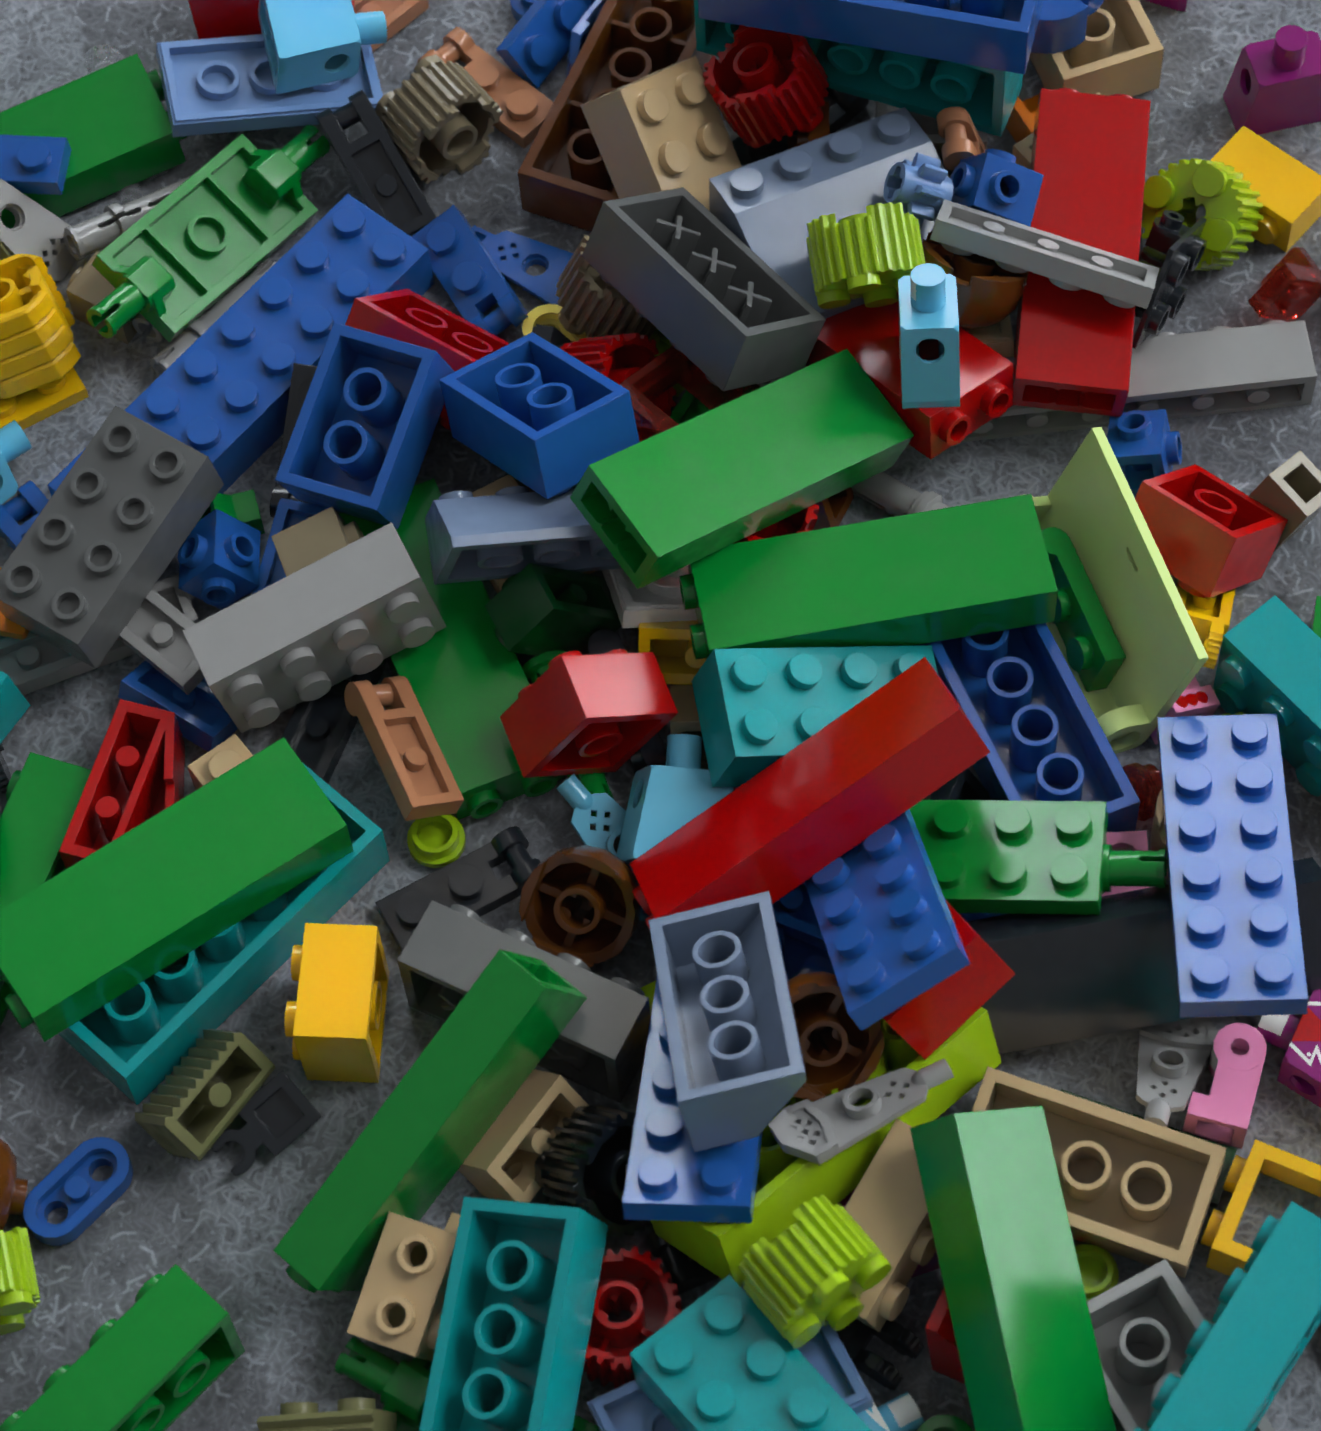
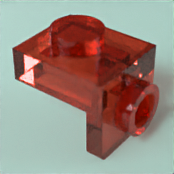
(1288, 288)

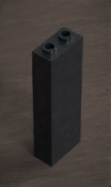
(1106, 969)

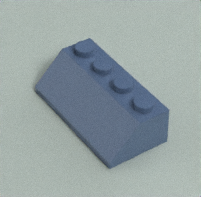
(506, 532)
(727, 1018)

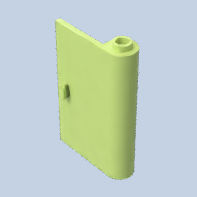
(1134, 589)

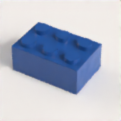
(538, 413)
(365, 425)

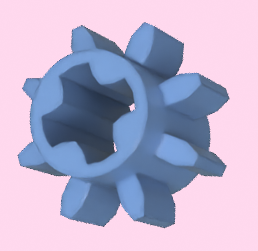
(918, 186)

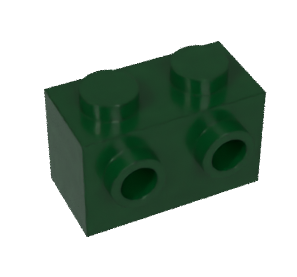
(551, 610)

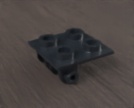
(1172, 250)

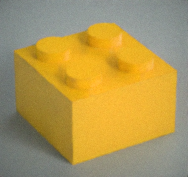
(338, 1002)

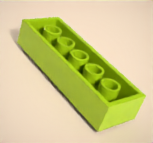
(789, 1180)

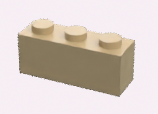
(895, 1217)

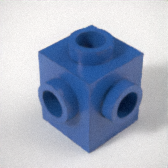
(997, 185)
(1145, 443)
(220, 560)

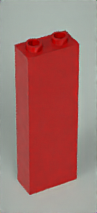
(874, 343)
(1069, 343)
(815, 799)

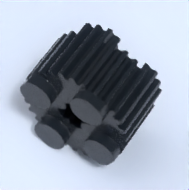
(590, 1166)

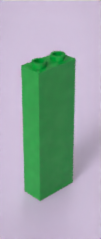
(112, 127)
(740, 467)
(877, 582)
(462, 677)
(166, 888)
(431, 1120)
(1011, 1272)

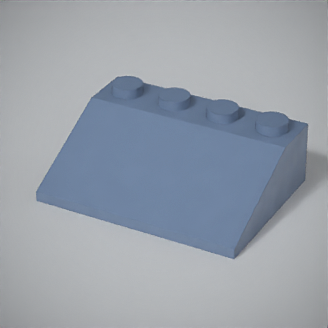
(836, 174)

